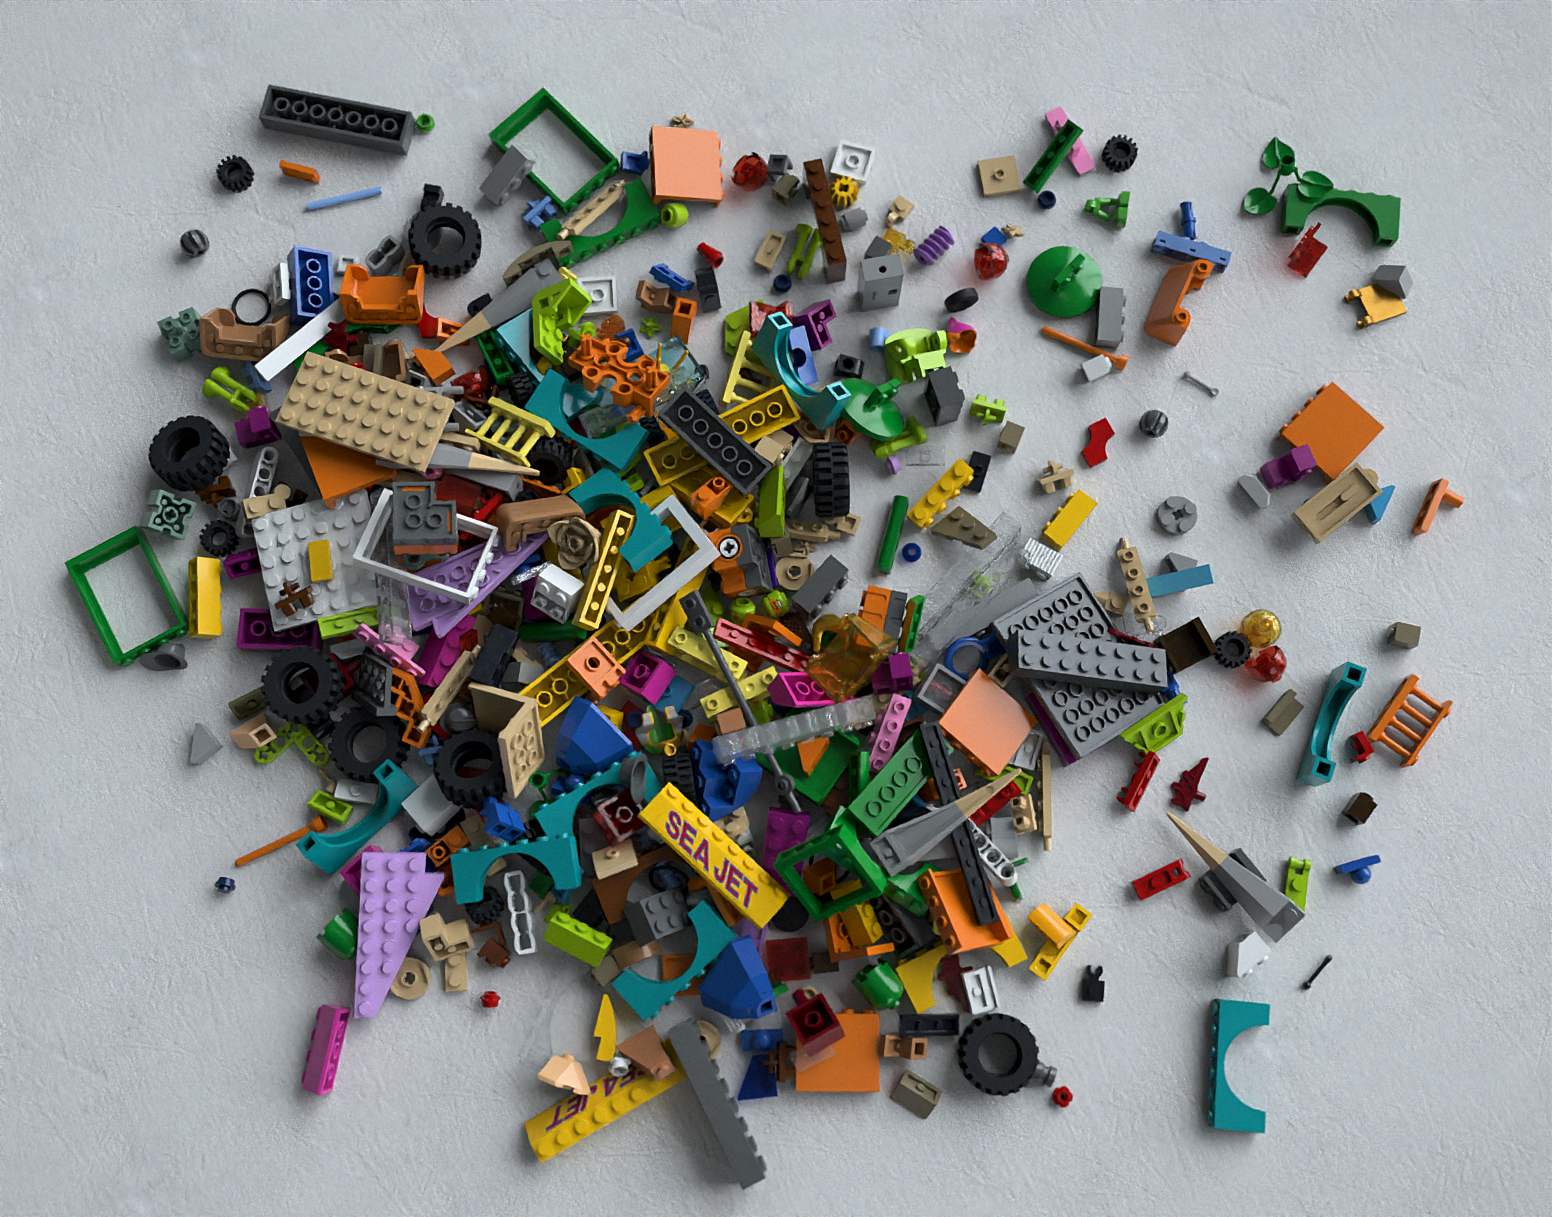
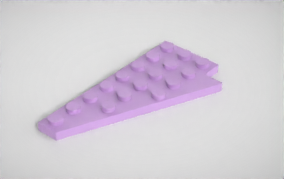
(456, 572)
(391, 903)

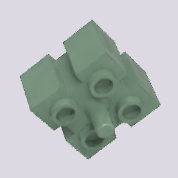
(182, 334)
(167, 514)

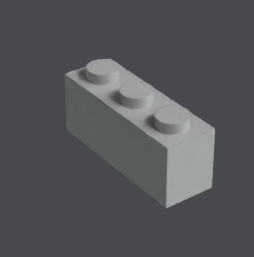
(507, 175)
(1109, 317)

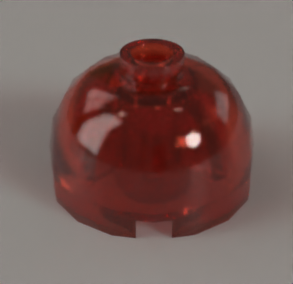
(750, 172)
(991, 260)
(473, 383)
(1268, 665)

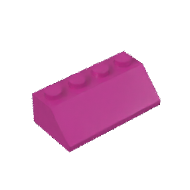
(442, 653)
(798, 690)
(326, 1049)

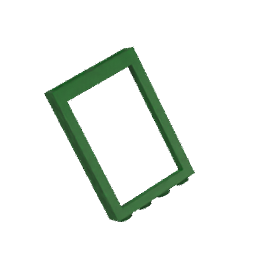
(529, 112)
(102, 553)

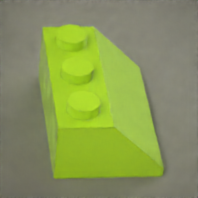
(771, 504)
(577, 939)

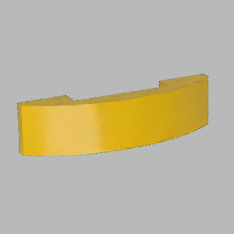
(1049, 954)

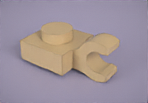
(898, 210)

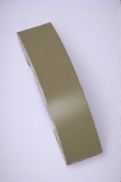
(533, 256)

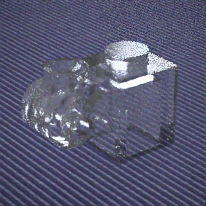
(1138, 630)

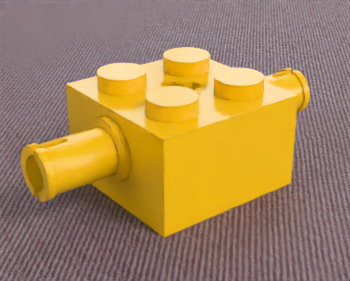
(632, 584)

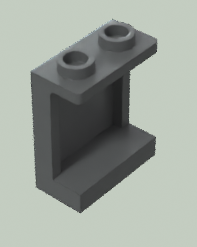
(1211, 883)

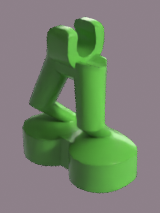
(1120, 214)

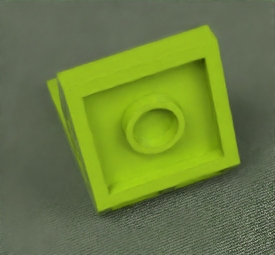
(550, 305)

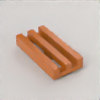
(299, 171)

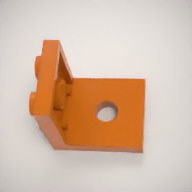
(768, 628)
(599, 679)
(841, 946)

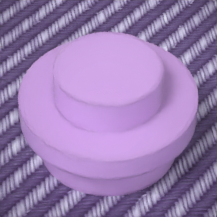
(892, 465)

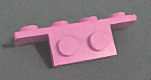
(1077, 154)
(397, 656)
(886, 731)

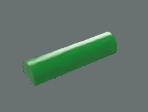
(1053, 156)
(494, 356)
(892, 534)
(550, 632)
(858, 779)

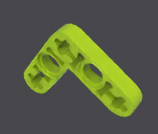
(298, 738)

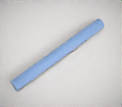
(344, 198)

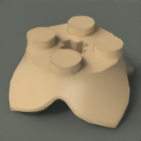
(577, 542)

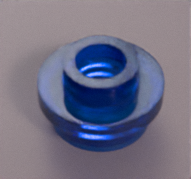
(911, 558)

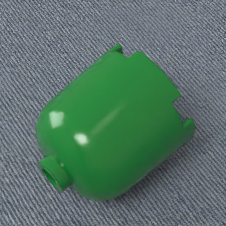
(341, 935)
(879, 985)

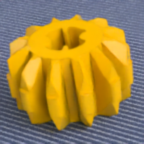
(844, 191)

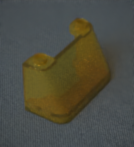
(850, 658)

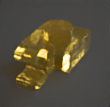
(898, 241)

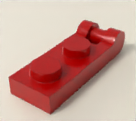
(1160, 879)

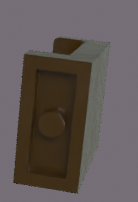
(1186, 646)

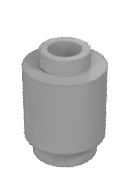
(853, 219)

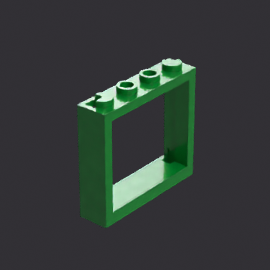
(817, 844)

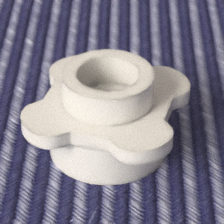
(619, 1066)

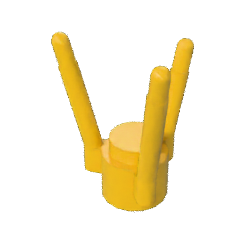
(663, 367)

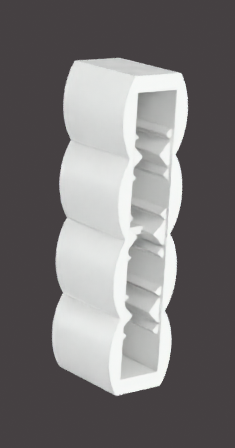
(520, 907)

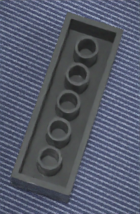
(714, 441)

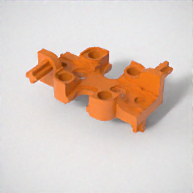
(626, 391)

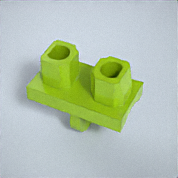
(574, 339)
(987, 410)

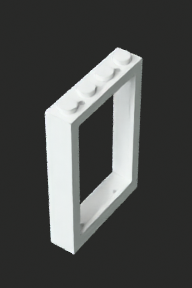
(376, 527)
(676, 579)

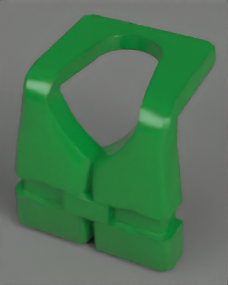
(1014, 888)

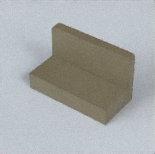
(374, 358)
(1283, 712)
(916, 1094)

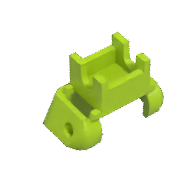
(917, 350)

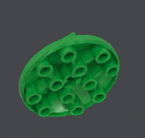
(1063, 282)
(873, 409)

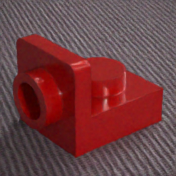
(1362, 745)

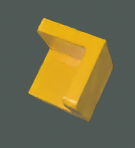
(575, 478)

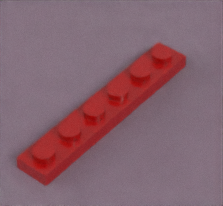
(760, 646)

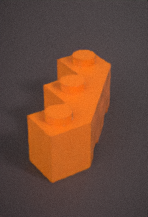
(409, 707)

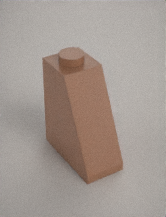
(648, 1053)

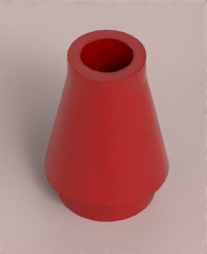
(710, 255)

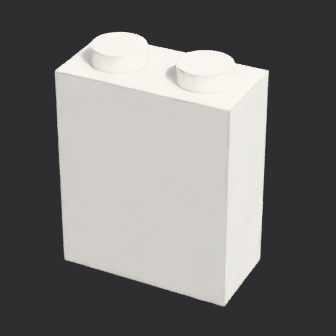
(429, 807)

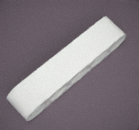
(255, 481)
(990, 850)

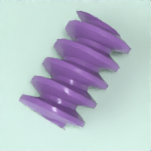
(932, 245)

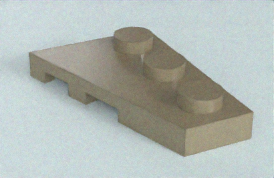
(964, 528)

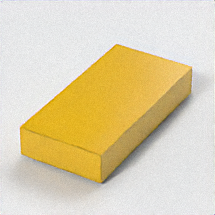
(320, 560)

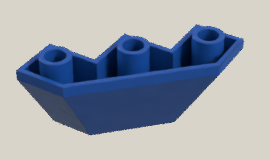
(589, 740)
(722, 787)
(738, 983)

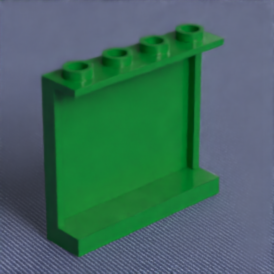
(827, 771)

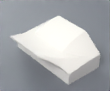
(1257, 489)

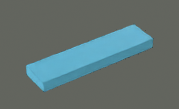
(1180, 580)

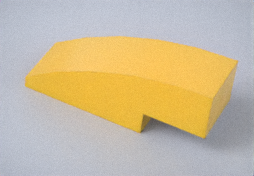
(607, 1030)

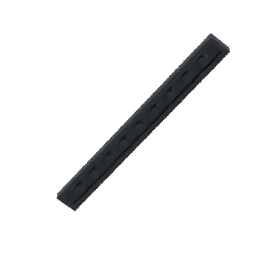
(961, 836)

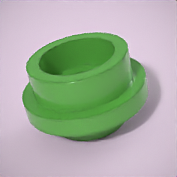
(425, 118)

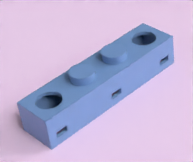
(1180, 247)

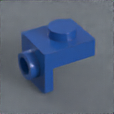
(634, 163)
(634, 350)

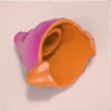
(960, 336)

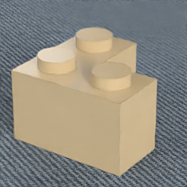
(774, 447)
(446, 939)

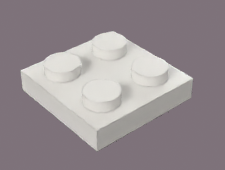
(853, 161)
(603, 294)

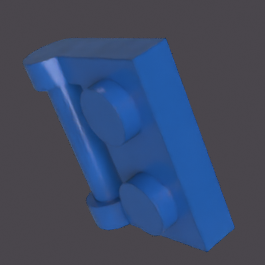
(676, 282)

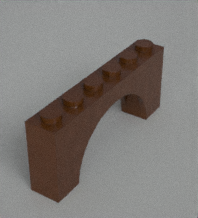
(818, 192)
(613, 890)

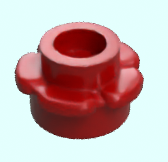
(490, 999)
(1068, 1096)

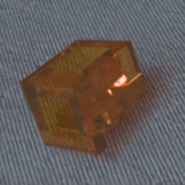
(611, 327)

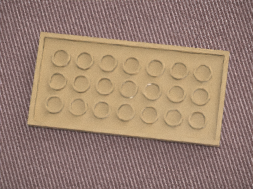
(365, 412)

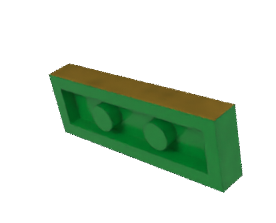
(911, 624)

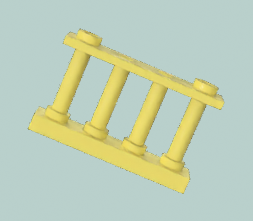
(733, 378)
(513, 414)
(698, 654)
(753, 688)

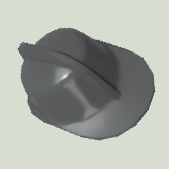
(167, 657)
(458, 718)
(634, 776)

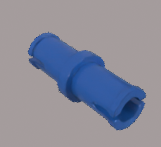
(1188, 220)

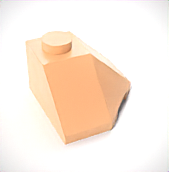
(810, 432)
(565, 1073)

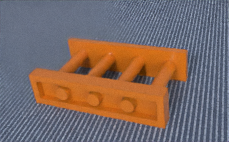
(1398, 702)

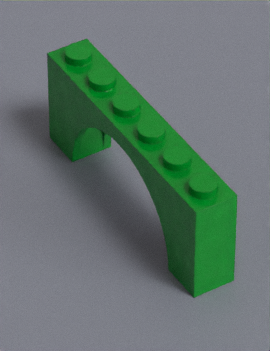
(1378, 211)
(639, 217)
(900, 888)

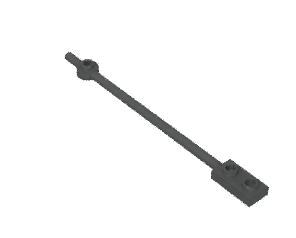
(702, 623)

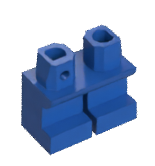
(501, 820)

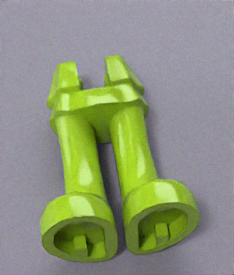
(804, 232)
(237, 400)
(909, 437)

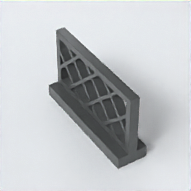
(374, 686)

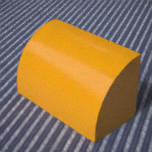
(1051, 925)

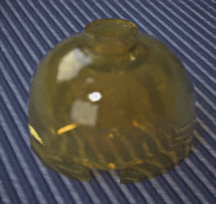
(1261, 628)

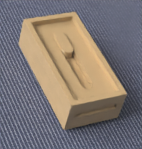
(1337, 502)

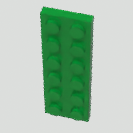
(893, 786)

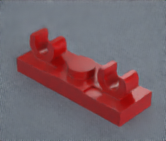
(484, 514)
(1139, 780)
(996, 803)

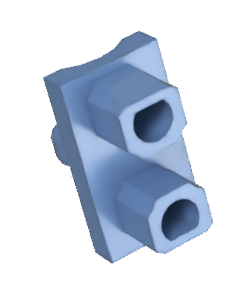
(537, 211)
(258, 383)
(430, 750)

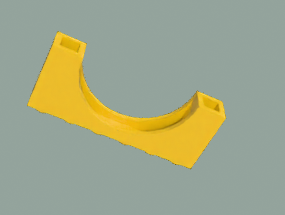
(918, 972)

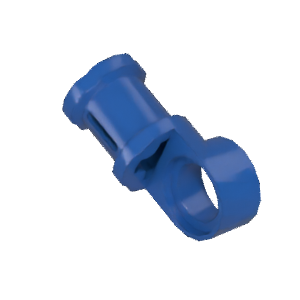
(1172, 689)

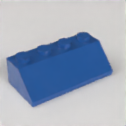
(309, 283)

